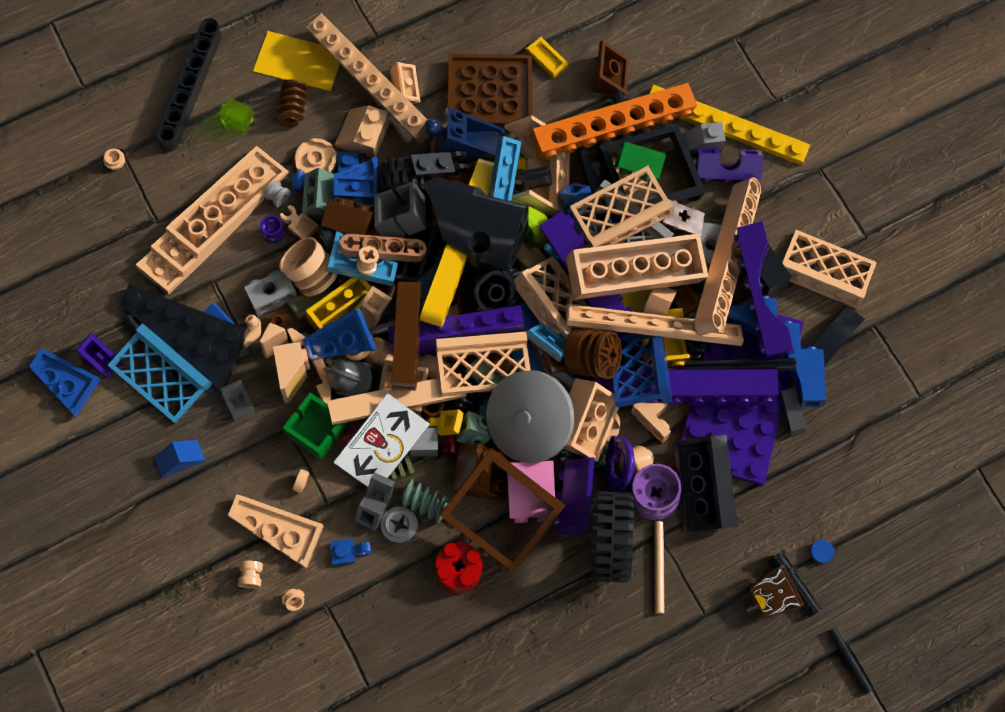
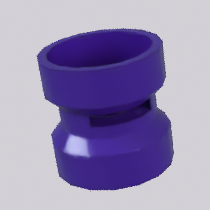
(272, 224)

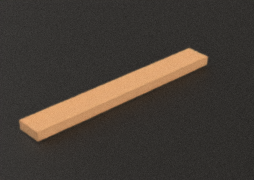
(648, 324)

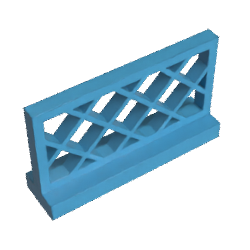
(172, 358)

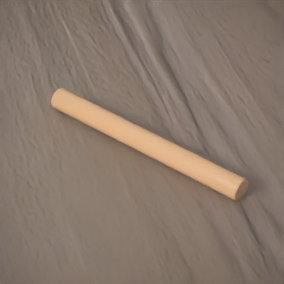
(659, 567)

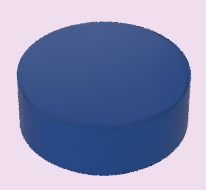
(822, 552)

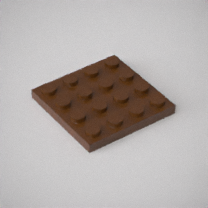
(491, 86)

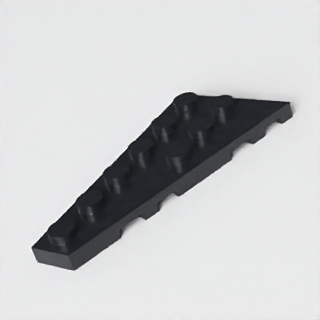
(198, 337)

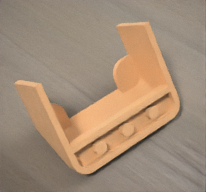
(546, 198)

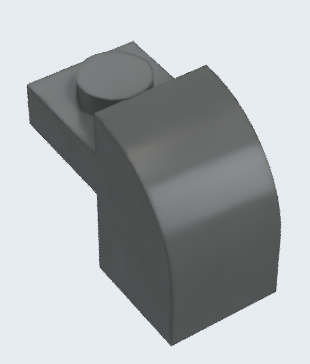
(375, 501)

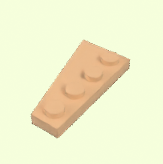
(283, 530)

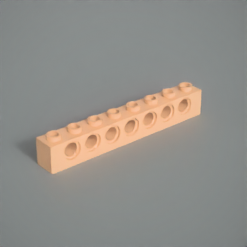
(369, 77)

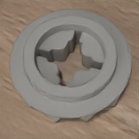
(395, 515)

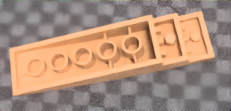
(210, 220)

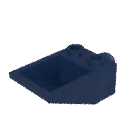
(464, 133)

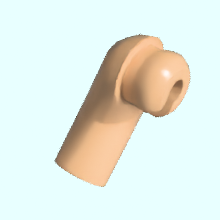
(254, 327)

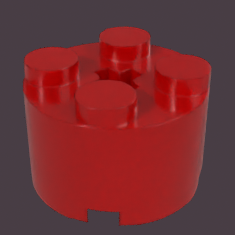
(449, 558)

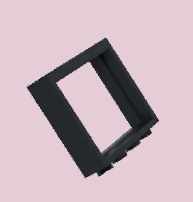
(647, 136)

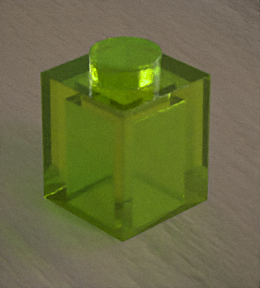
(236, 115)

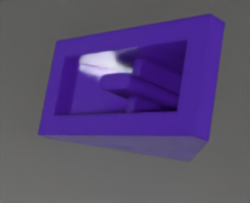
(96, 355)

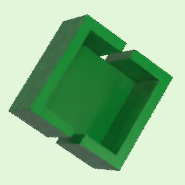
(315, 429)

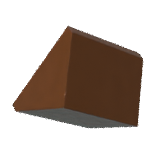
(611, 70)

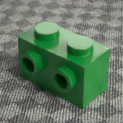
(634, 157)

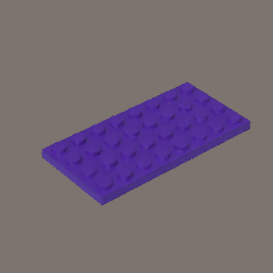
(749, 427)

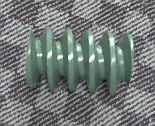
(423, 499)

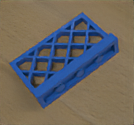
(656, 349)

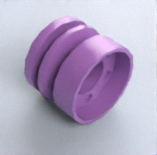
(656, 479)

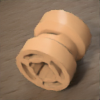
(250, 574)

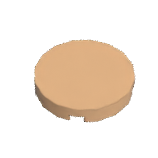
(315, 154)

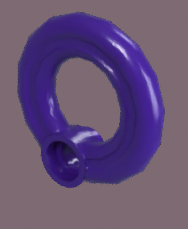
(617, 446)

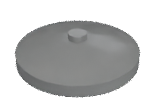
(530, 416)

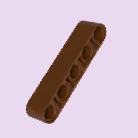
(407, 336)

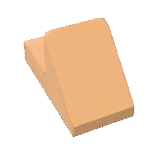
(648, 415)

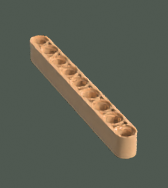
(725, 261)

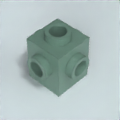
(473, 430)

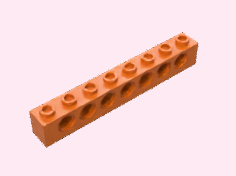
(680, 96)

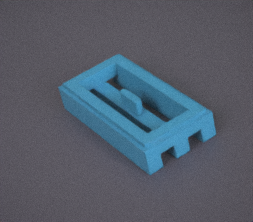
(548, 341)

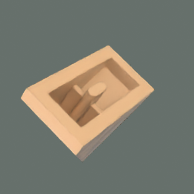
(660, 301)

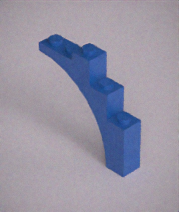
(810, 372)

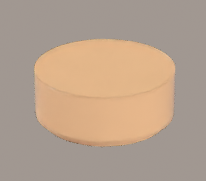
(301, 481)

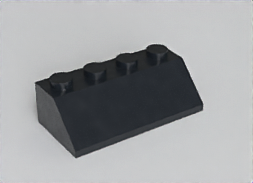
(705, 483)

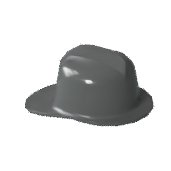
(348, 377)

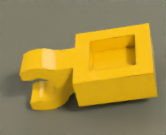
(448, 422)

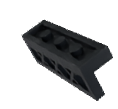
(591, 172)

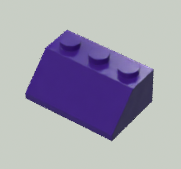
(576, 495)

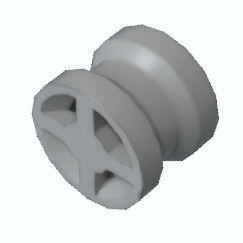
(277, 193)

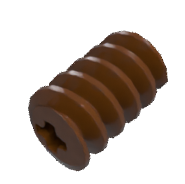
(291, 103)

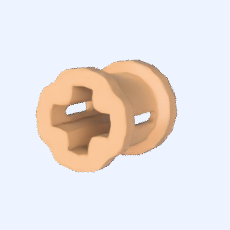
(367, 263)

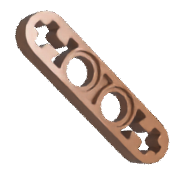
(383, 244)

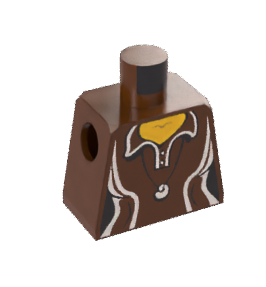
(774, 594)

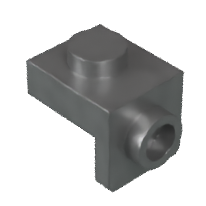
(237, 400)

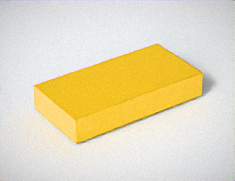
(547, 57)

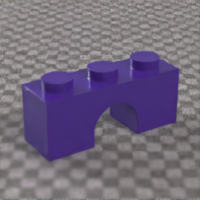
(747, 165)

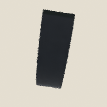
(838, 333)

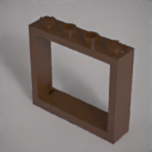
(469, 536)

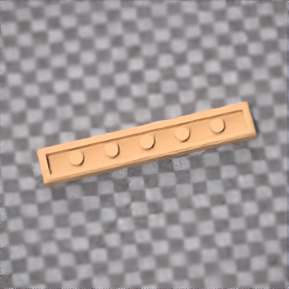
(364, 404)

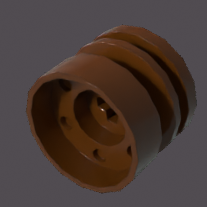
(593, 353)

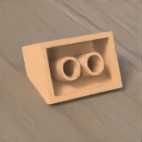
(593, 418)

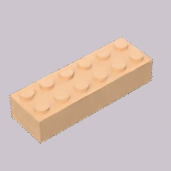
(636, 266)

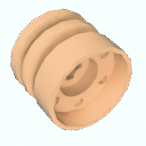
(307, 267)

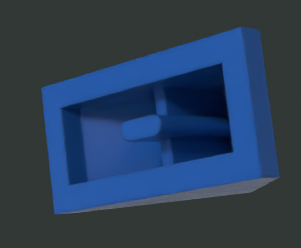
(178, 457)

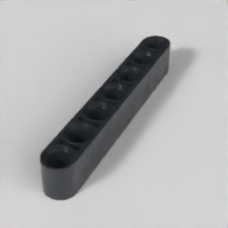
(189, 93)

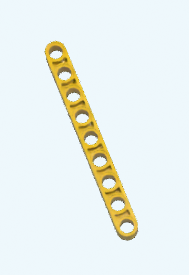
(452, 261)

